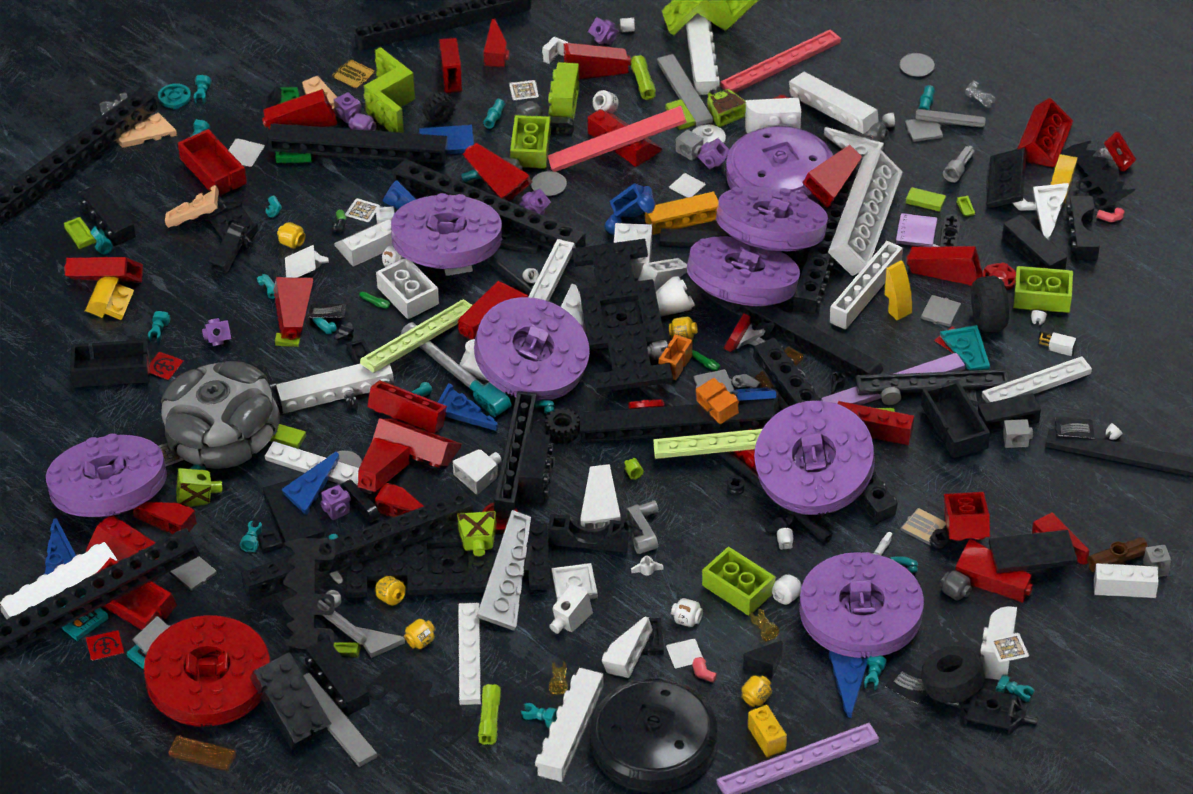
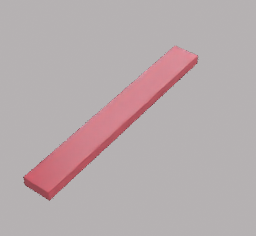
(781, 61)
(617, 139)

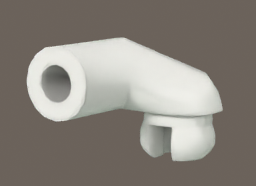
(1025, 206)

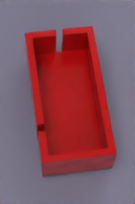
(212, 162)
(141, 604)

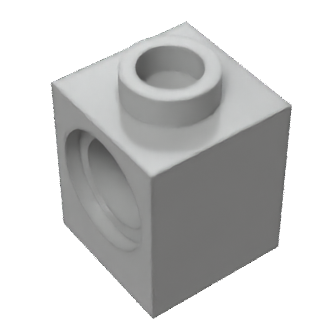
(689, 144)
(1017, 433)
(1158, 557)

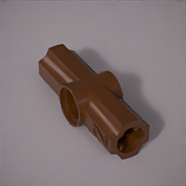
(1118, 553)

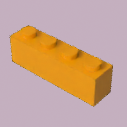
(683, 212)

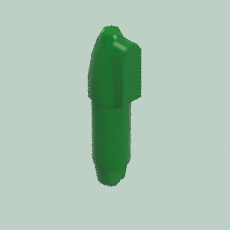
(379, 302)
(709, 363)

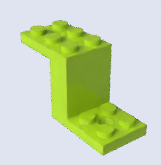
(720, 12)
(389, 91)

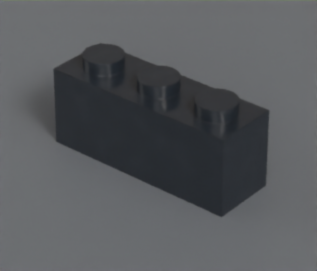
(1015, 408)

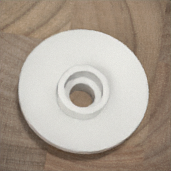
(710, 133)

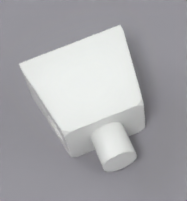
(477, 470)
(571, 609)

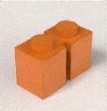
(677, 354)
(715, 396)

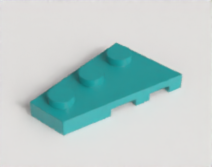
(968, 346)

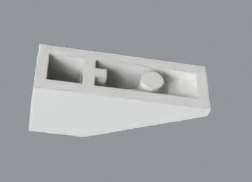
(662, 271)
(626, 650)

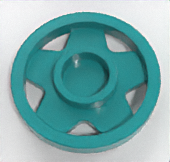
(174, 98)

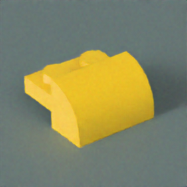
(109, 298)

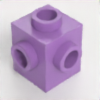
(603, 31)
(346, 107)
(713, 153)
(535, 201)
(224, 331)
(335, 502)

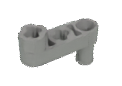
(636, 517)

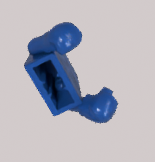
(630, 203)

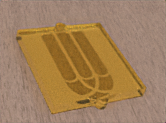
(353, 73)

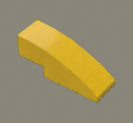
(1064, 171)
(898, 291)

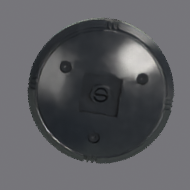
(653, 735)

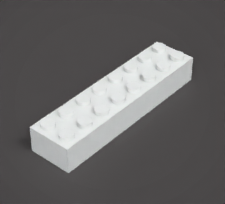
(865, 212)

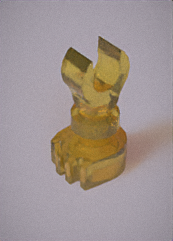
(768, 628)
(558, 683)

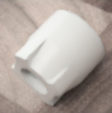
(627, 25)
(785, 538)

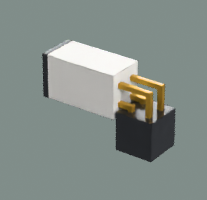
(1057, 342)

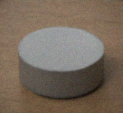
(890, 396)

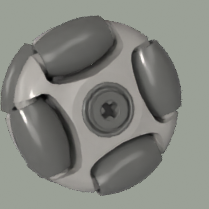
(219, 414)

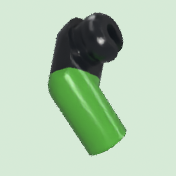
(339, 226)

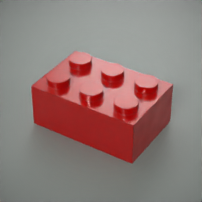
(966, 516)

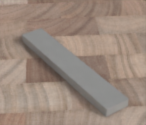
(684, 89)
(342, 728)

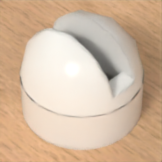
(889, 120)
(532, 273)
(1038, 316)
(1113, 432)
(337, 597)

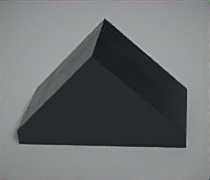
(764, 659)

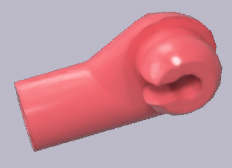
(1111, 217)
(701, 670)

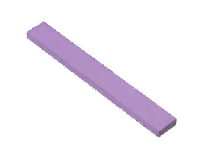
(944, 364)
(798, 760)

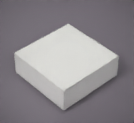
(384, 213)

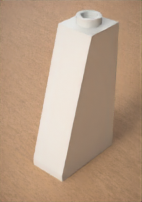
(600, 499)

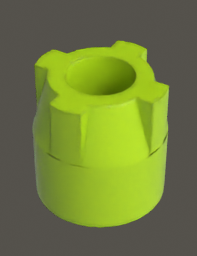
(633, 468)

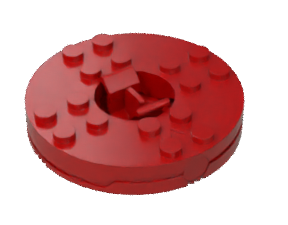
(204, 670)

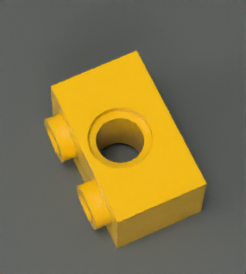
(767, 731)

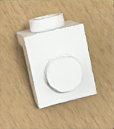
(552, 49)

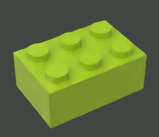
(564, 90)
(531, 140)
(1043, 289)
(738, 580)

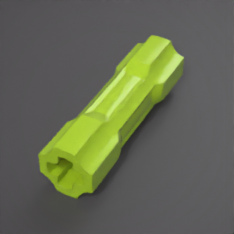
(643, 78)
(489, 715)

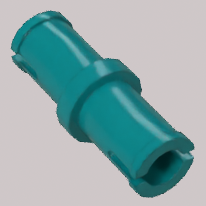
(927, 99)
(494, 113)

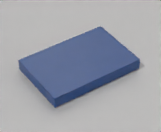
(458, 137)
(754, 393)

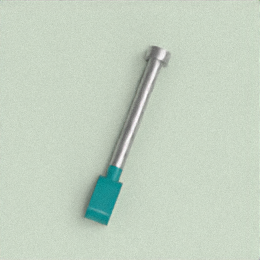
(487, 395)

